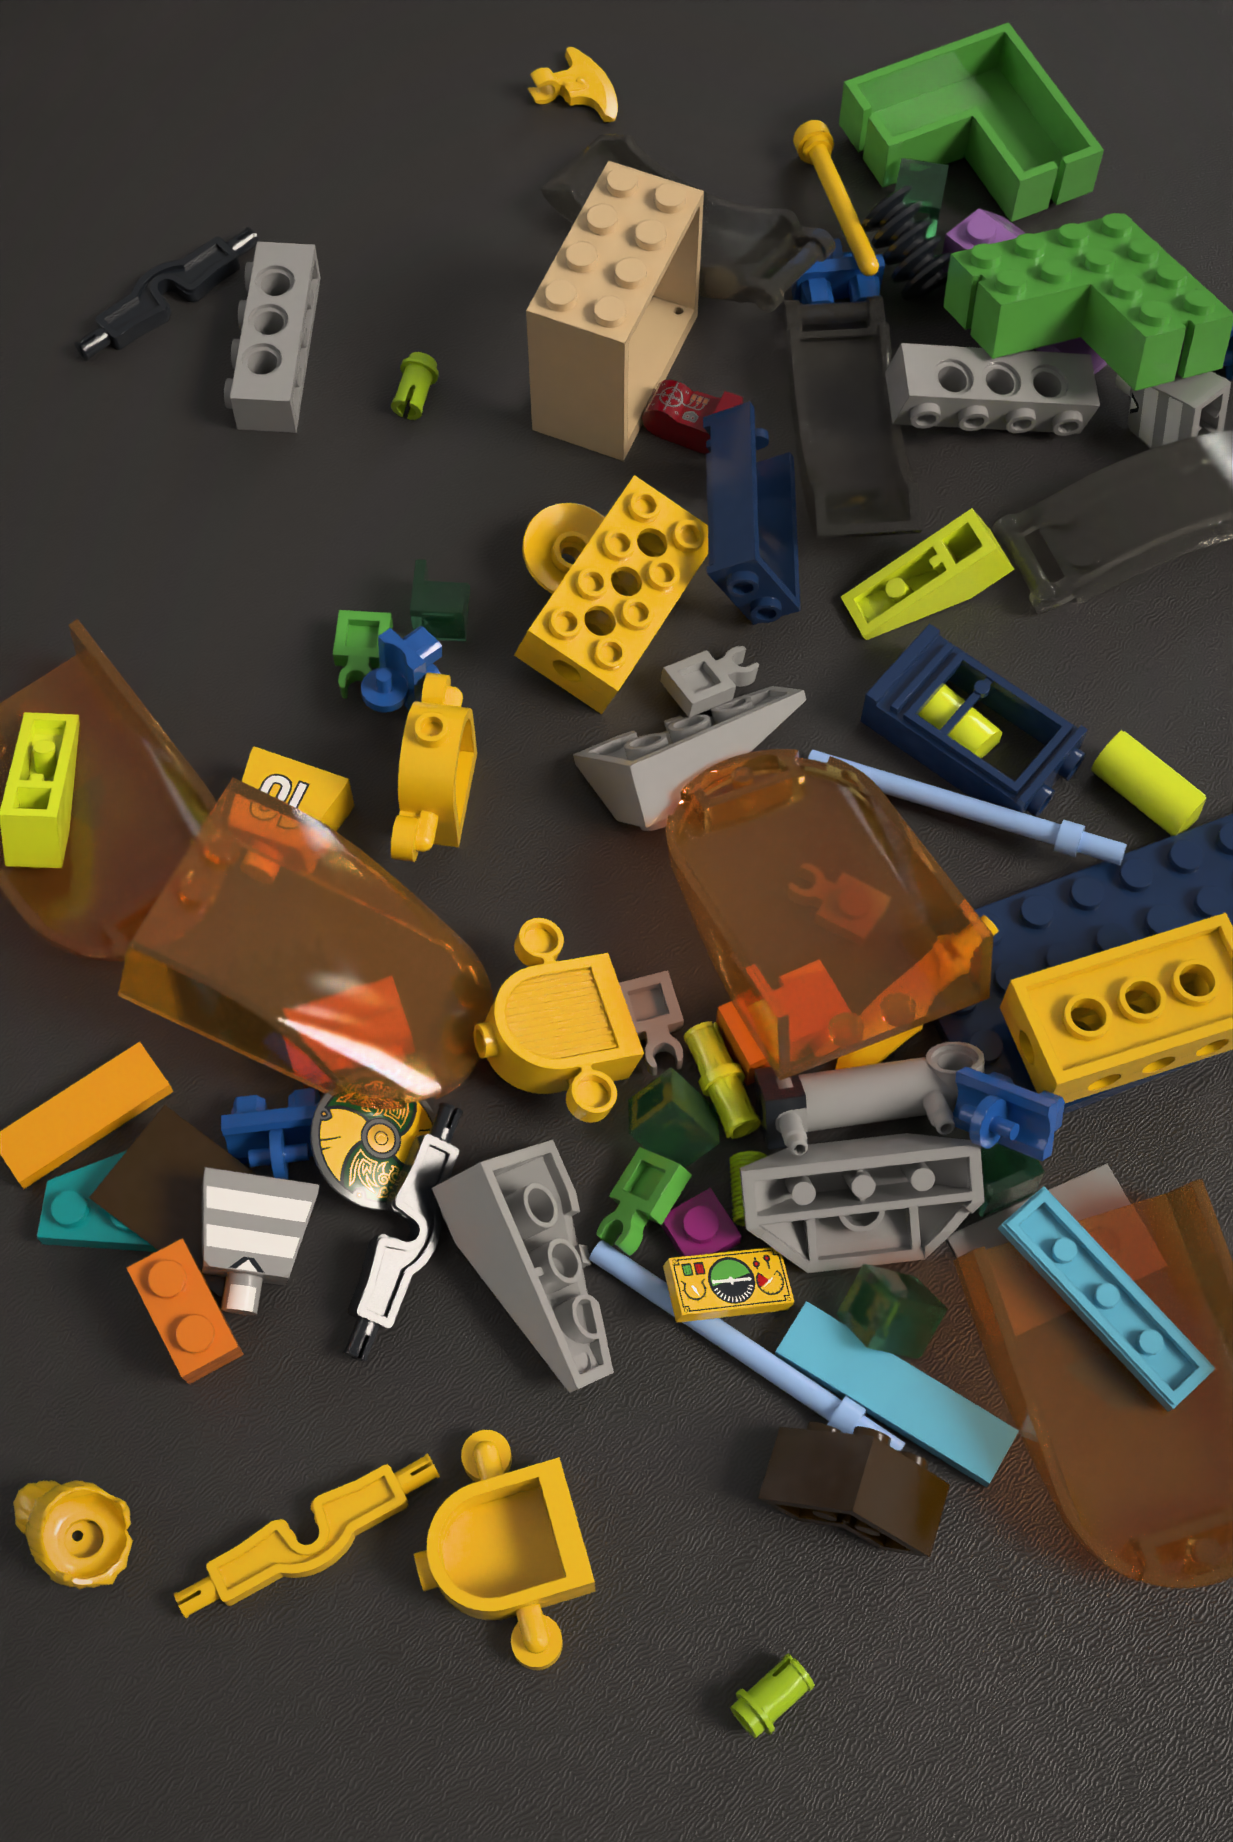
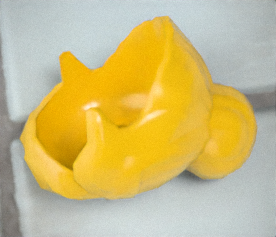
(51, 1514)

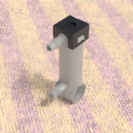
(862, 1095)

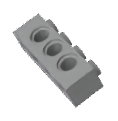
(274, 337)
(1003, 393)

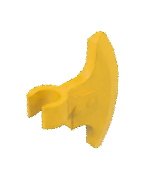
(579, 85)

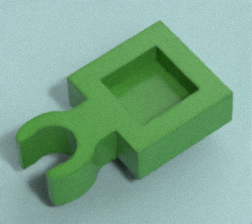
(358, 644)
(642, 1194)

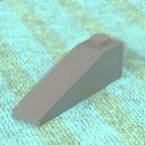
(646, 773)
(521, 1239)

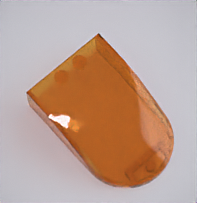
(130, 811)
(821, 907)
(309, 959)
(1125, 1475)

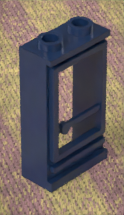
(751, 518)
(915, 678)

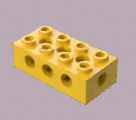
(616, 595)
(1172, 980)

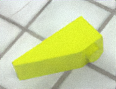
(929, 577)
(40, 791)

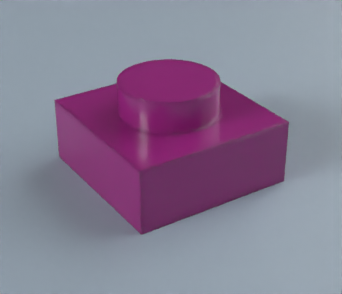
(701, 1226)

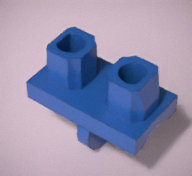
(837, 279)
(401, 669)
(1006, 1114)
(273, 1135)

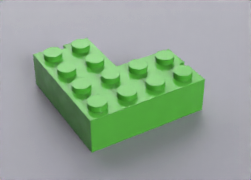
(980, 103)
(1094, 284)

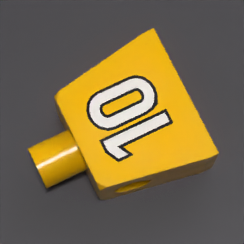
(300, 785)

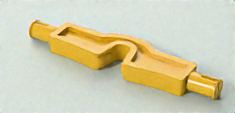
(278, 1554)

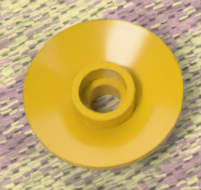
(554, 532)

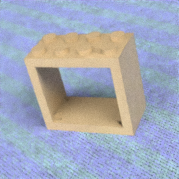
(614, 309)

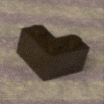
(856, 1486)

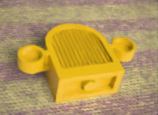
(434, 770)
(560, 1025)
(508, 1547)

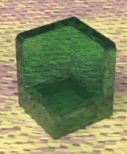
(928, 187)
(439, 605)
(673, 1119)
(1007, 1177)
(891, 1311)

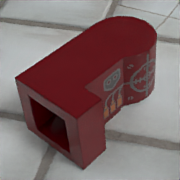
(678, 414)

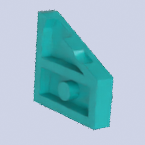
(77, 1221)

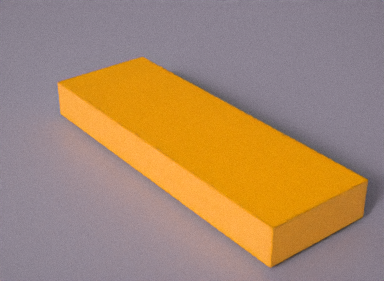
(82, 1114)

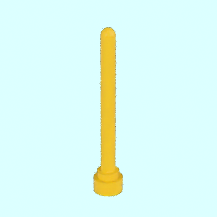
(815, 147)

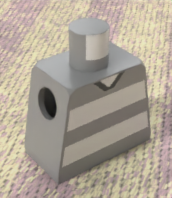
(1177, 408)
(252, 1232)

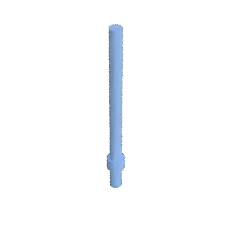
(1067, 837)
(840, 1413)

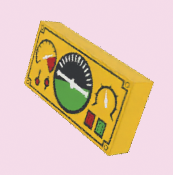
(727, 1284)

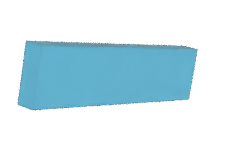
(1106, 1299)
(897, 1394)

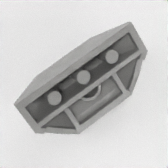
(862, 1199)

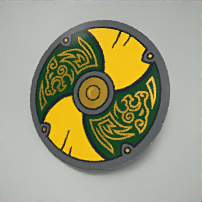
(365, 1147)

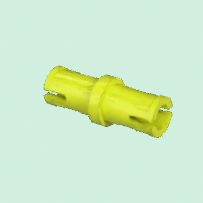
(722, 1080)

